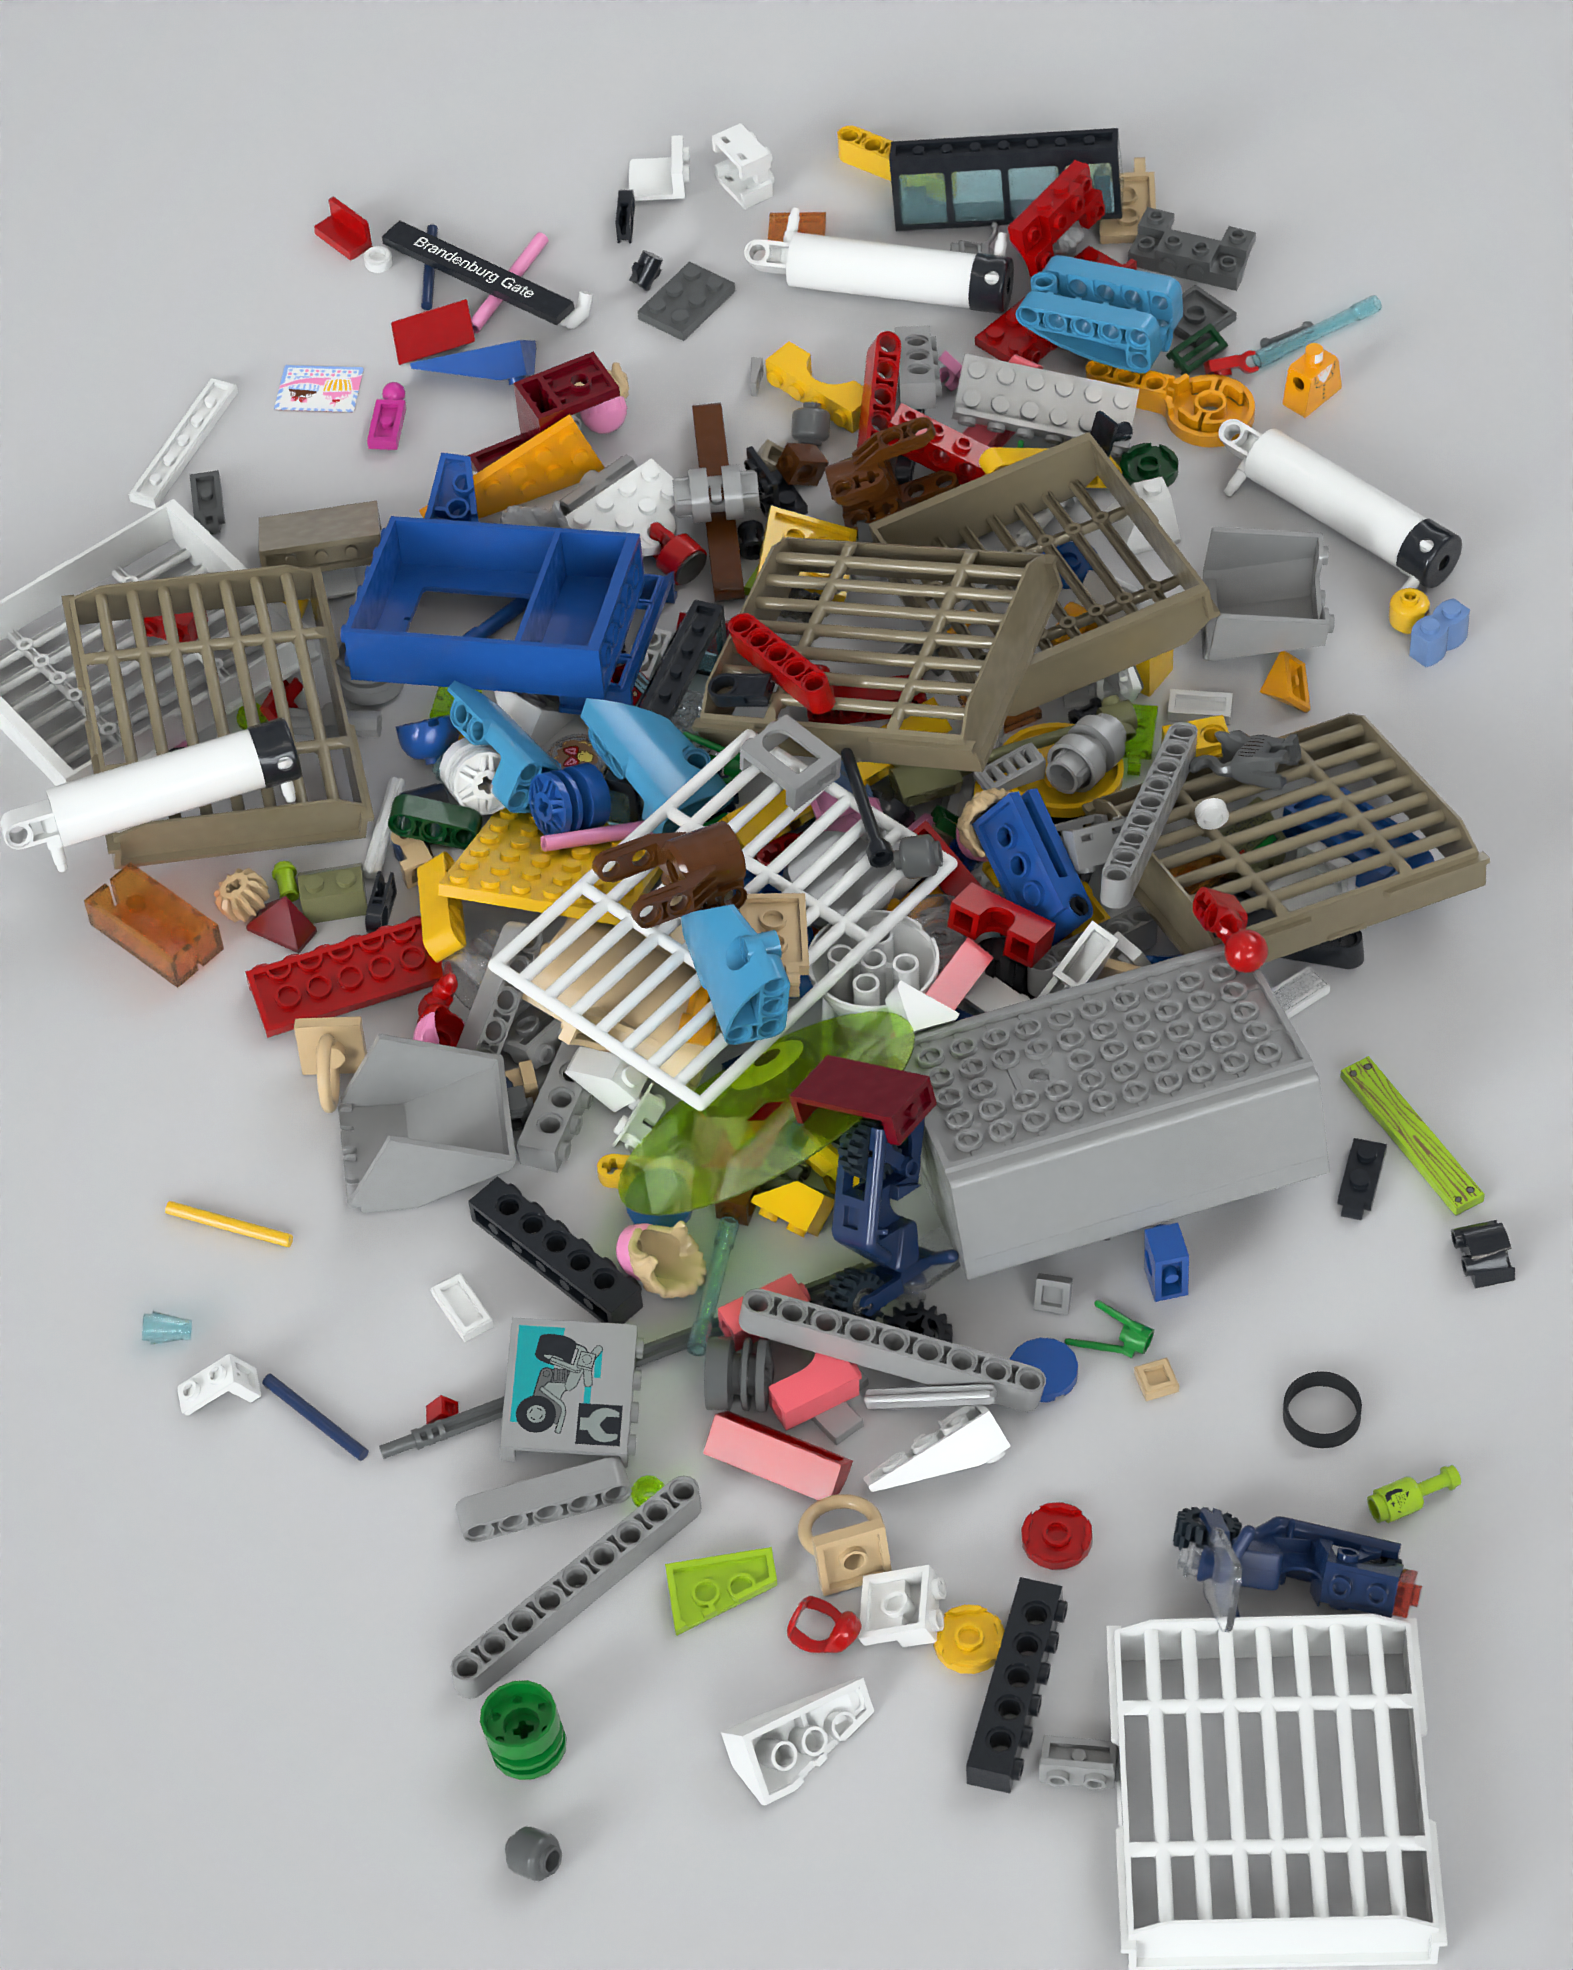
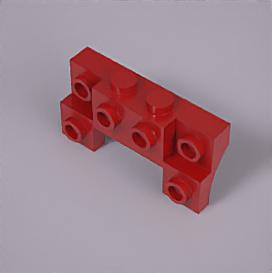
(1054, 212)

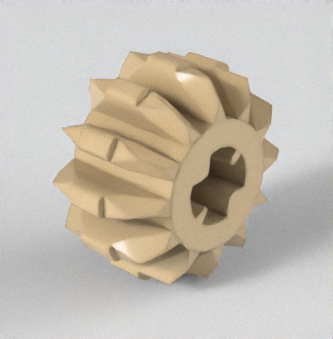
(241, 895)

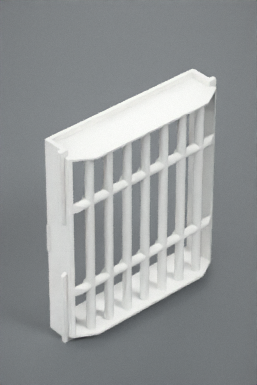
(82, 573)
(1282, 1939)

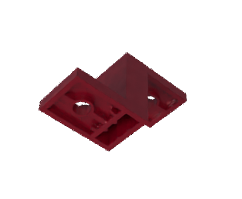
(551, 397)

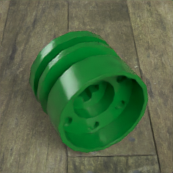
(523, 1729)

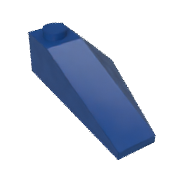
(499, 362)
(453, 490)

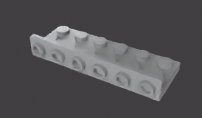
(1037, 401)

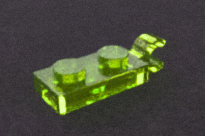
(1142, 744)

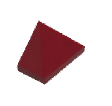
(283, 925)

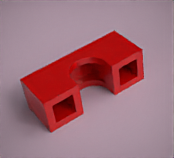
(983, 911)

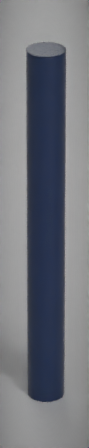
(428, 276)
(315, 1417)

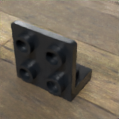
(773, 487)

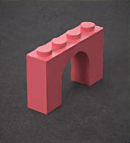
(813, 1389)

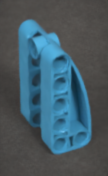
(1103, 311)

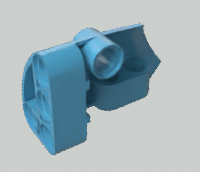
(649, 755)
(521, 757)
(739, 972)

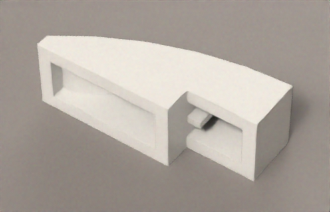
(1083, 960)

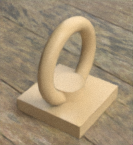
(330, 1049)
(848, 1552)

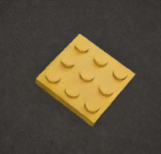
(791, 524)

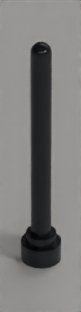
(878, 850)

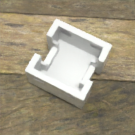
(746, 166)

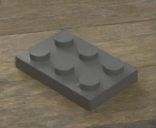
(686, 301)

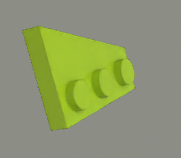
(717, 1584)

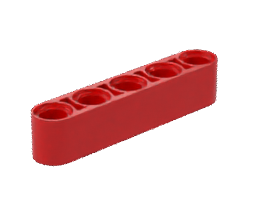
(878, 387)
(786, 665)

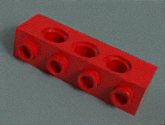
(946, 451)

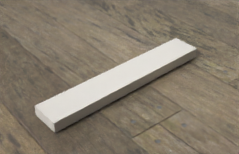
(183, 443)

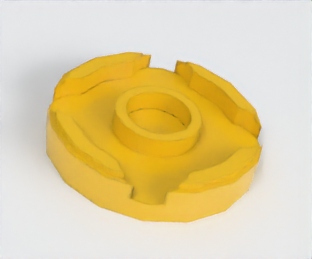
(969, 1639)

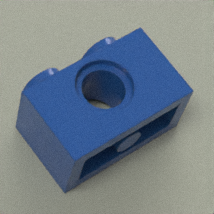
(1166, 1261)

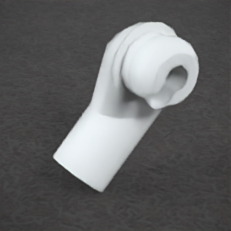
(581, 311)

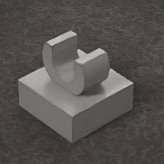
(1053, 1293)

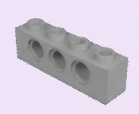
(918, 368)
(554, 1116)

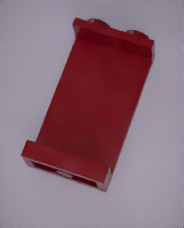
(868, 1091)

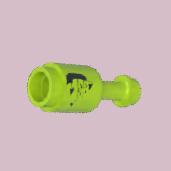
(1407, 1495)

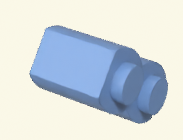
(1439, 632)

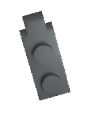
(207, 500)

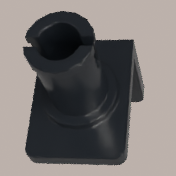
(1107, 431)

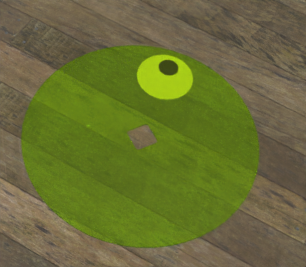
(718, 1154)

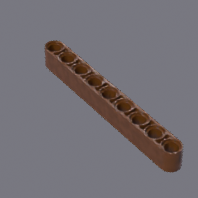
(721, 533)

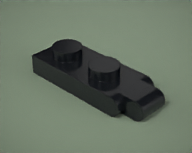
(1361, 1178)

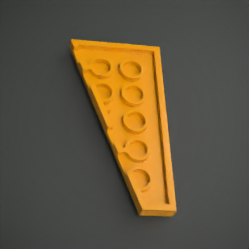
(534, 469)

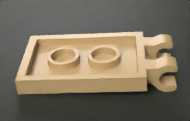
(1137, 196)
(788, 918)

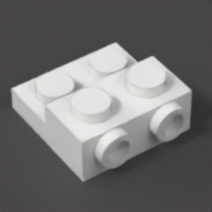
(902, 1606)

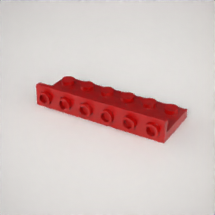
(1009, 338)
(343, 976)

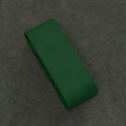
(434, 821)

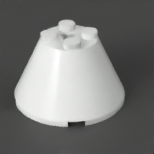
(901, 955)

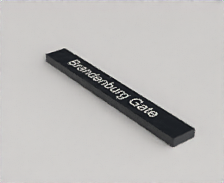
(478, 272)

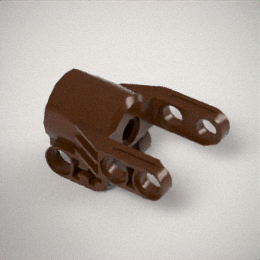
(867, 481)
(694, 865)

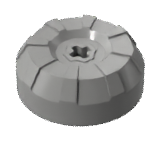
(835, 872)

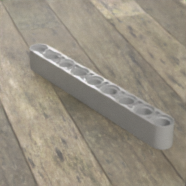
(1148, 815)
(888, 1348)
(571, 1600)

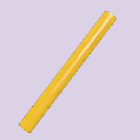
(229, 1224)

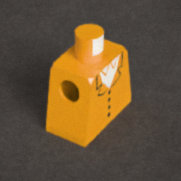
(1311, 380)

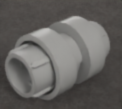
(739, 491)
(1086, 753)

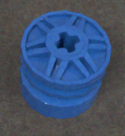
(569, 799)

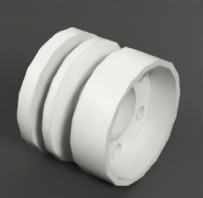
(463, 772)

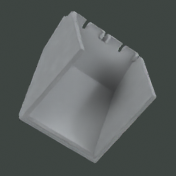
(423, 1123)

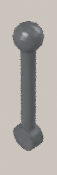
(1266, 341)

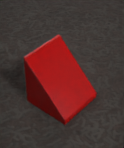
(440, 1408)

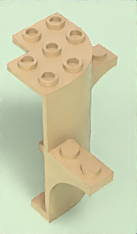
(620, 991)

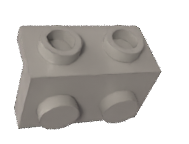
(1078, 1762)

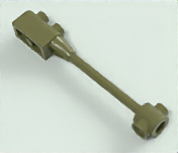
(923, 784)

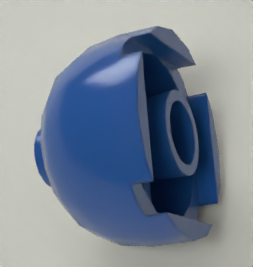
(427, 738)

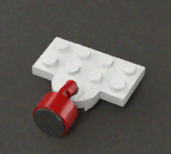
(644, 505)

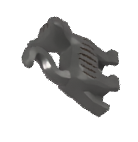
(1251, 758)

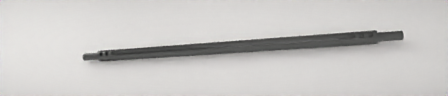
(493, 1410)

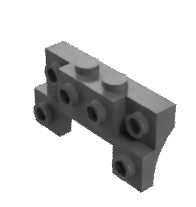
(1190, 255)

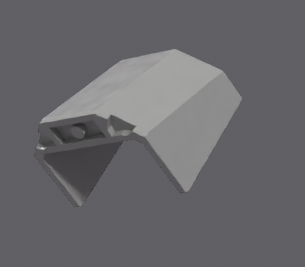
(1265, 592)

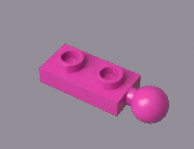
(388, 418)

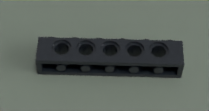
(492, 1212)
(1000, 1768)

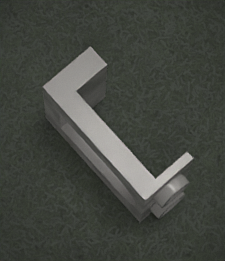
(800, 786)

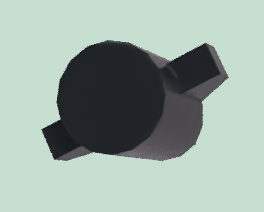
(646, 270)

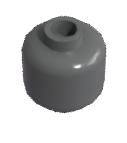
(810, 424)
(918, 856)
(533, 1853)

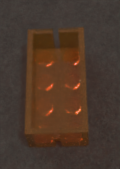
(154, 924)

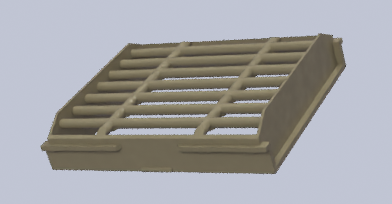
(1016, 495)
(998, 675)
(1322, 748)
(240, 829)

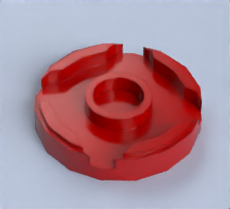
(1057, 1536)

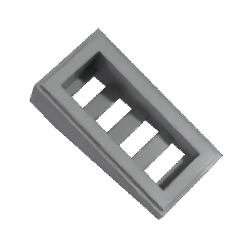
(1026, 758)

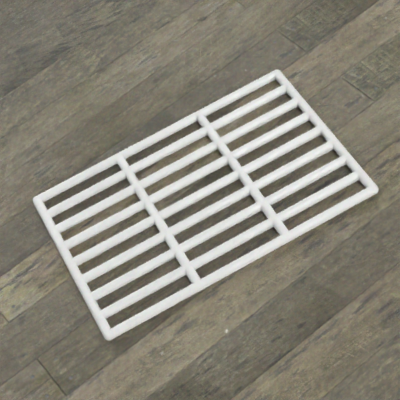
(680, 952)

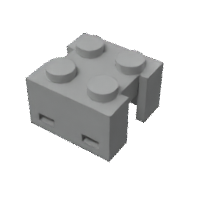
(1090, 844)

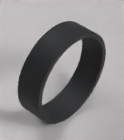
(1325, 1379)

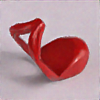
(843, 1634)

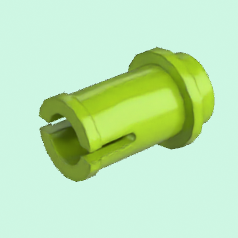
(285, 875)

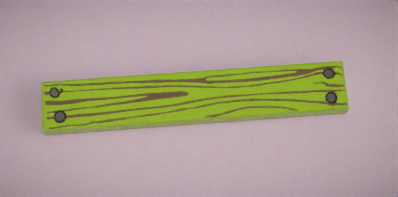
(1412, 1136)

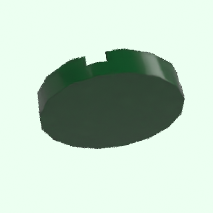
(1149, 462)

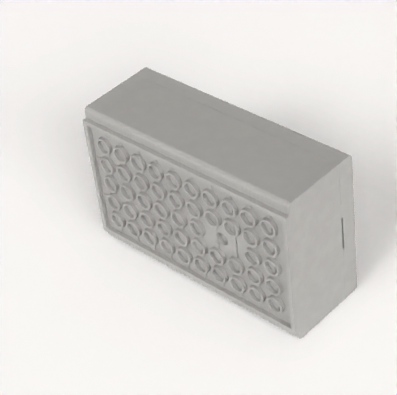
(1114, 1109)

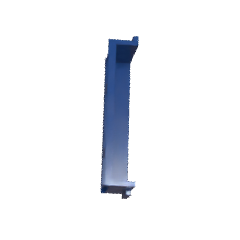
(655, 594)

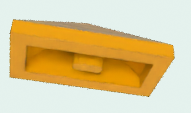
(1288, 682)

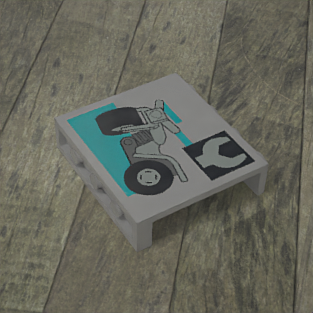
(571, 1388)

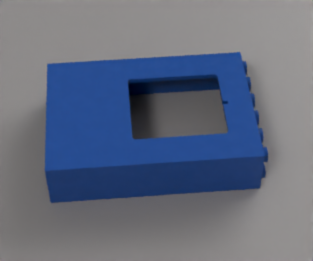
(571, 633)

